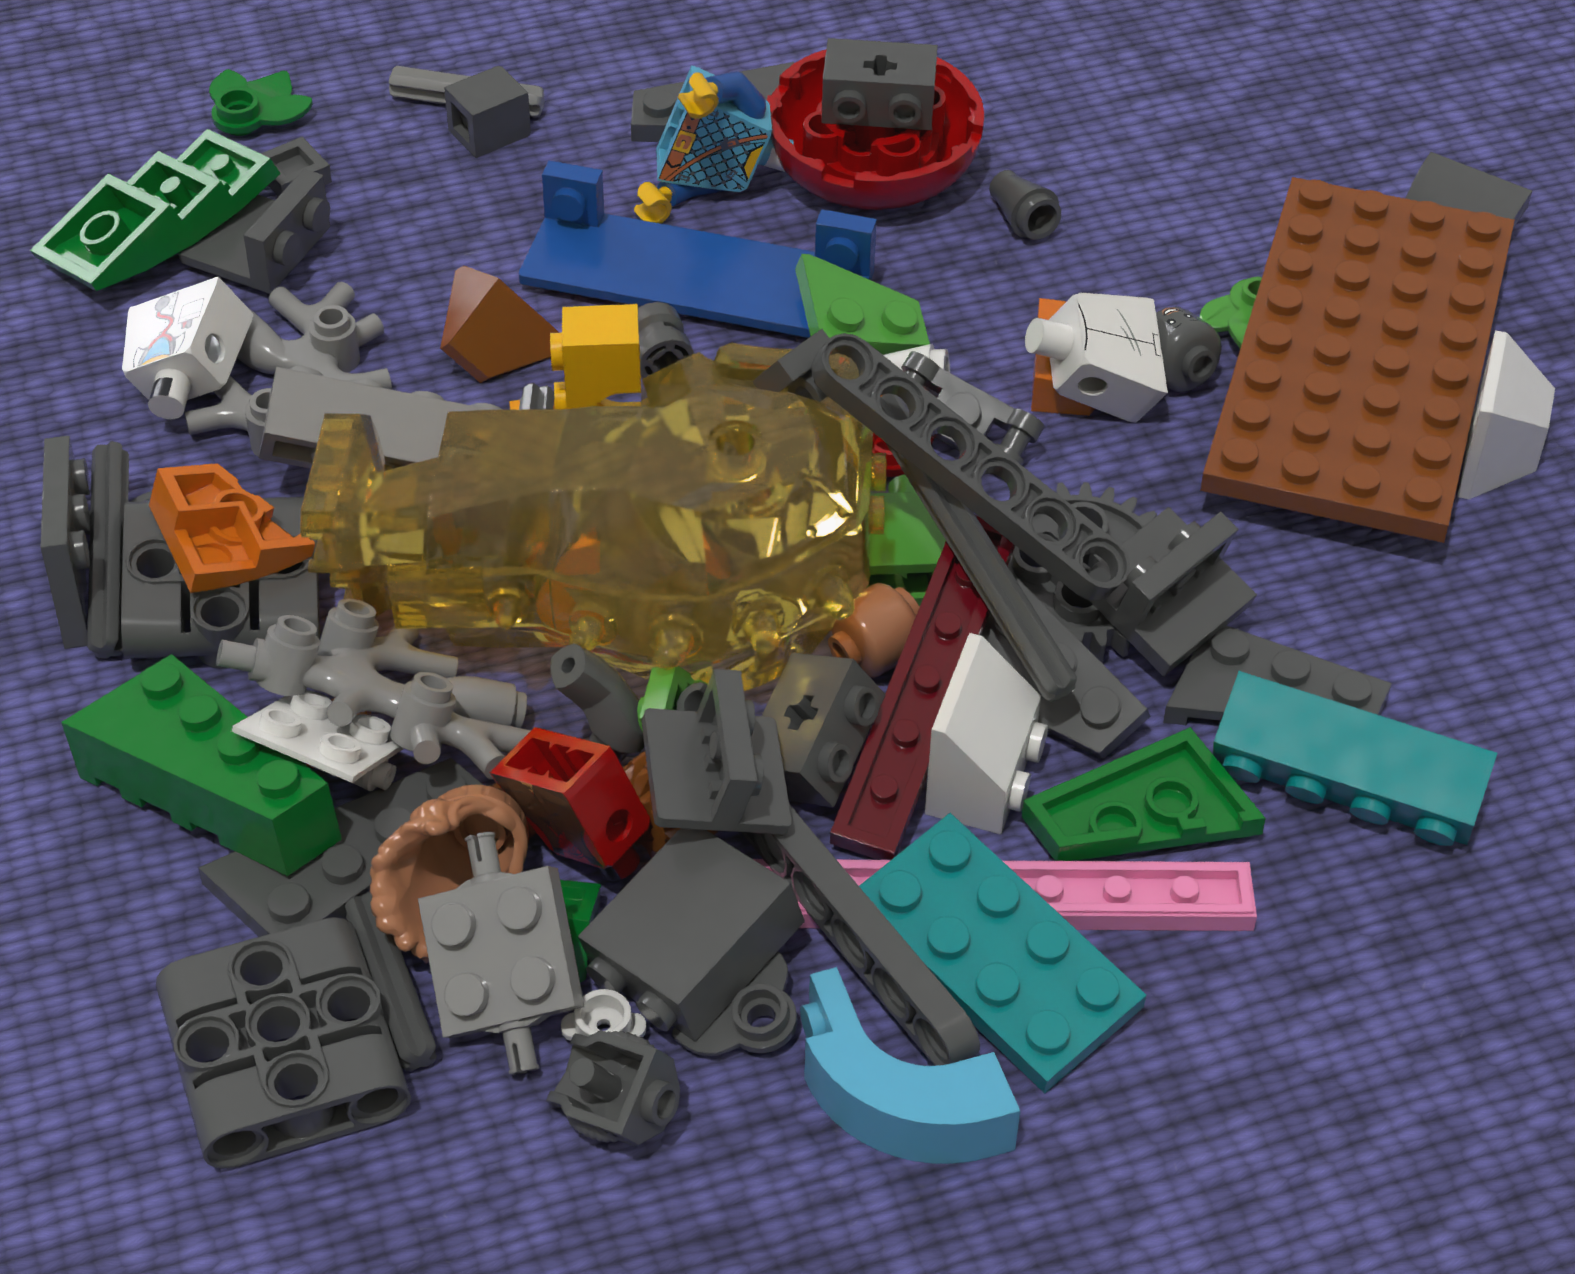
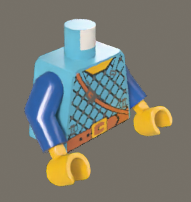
(709, 142)

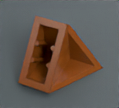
(492, 327)

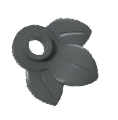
(733, 1028)

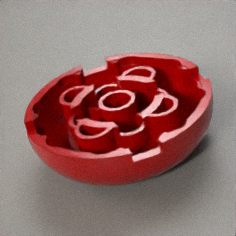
(867, 163)

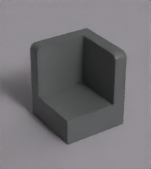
(487, 111)

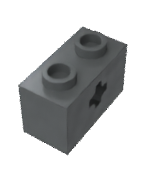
(879, 84)
(821, 721)

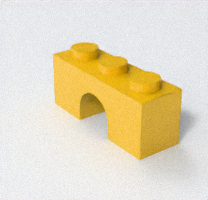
(597, 355)

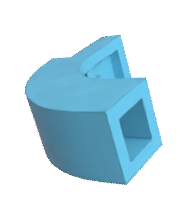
(896, 1106)

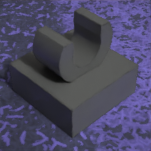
(795, 370)

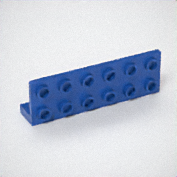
(690, 269)

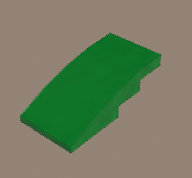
(156, 213)

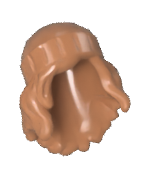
(432, 856)

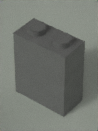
(690, 931)

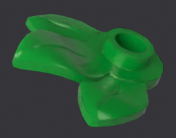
(248, 105)

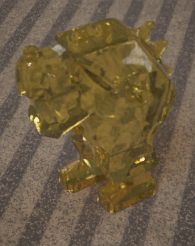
(649, 532)

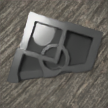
(1467, 189)

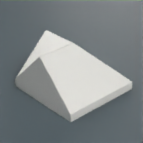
(1507, 420)

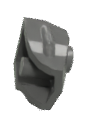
(617, 1088)

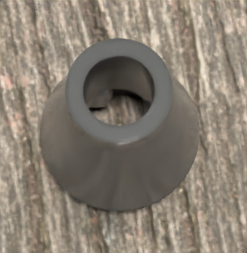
(1027, 206)

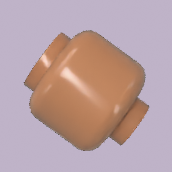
(875, 629)

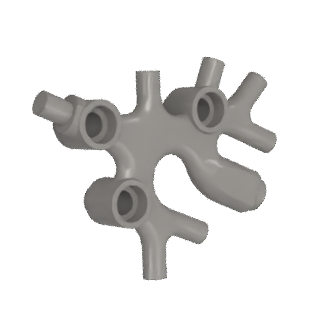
(328, 346)
(430, 711)

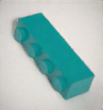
(1353, 759)

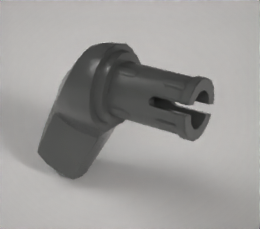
(602, 696)

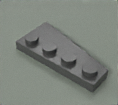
(321, 888)

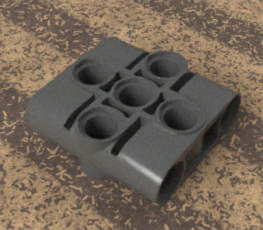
(159, 600)
(226, 1014)

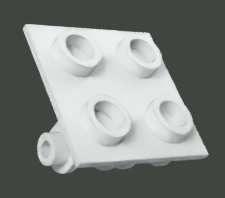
(303, 731)

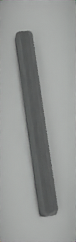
(989, 575)

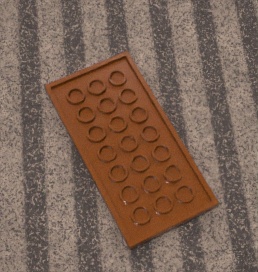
(1362, 360)

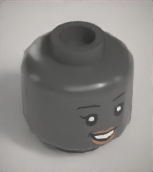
(1188, 348)

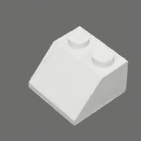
(983, 740)

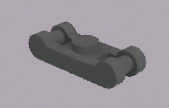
(975, 406)

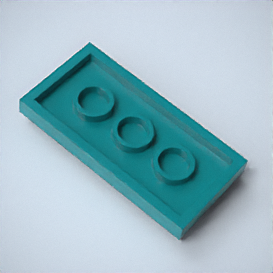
(1003, 952)

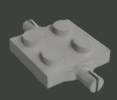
(501, 953)

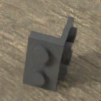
(265, 236)

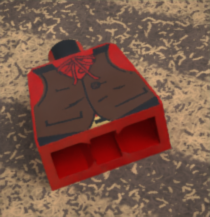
(576, 799)

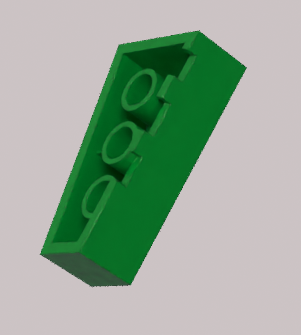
(174, 746)

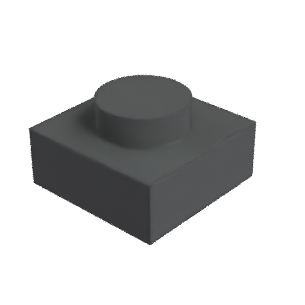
(292, 159)

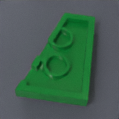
(1144, 802)

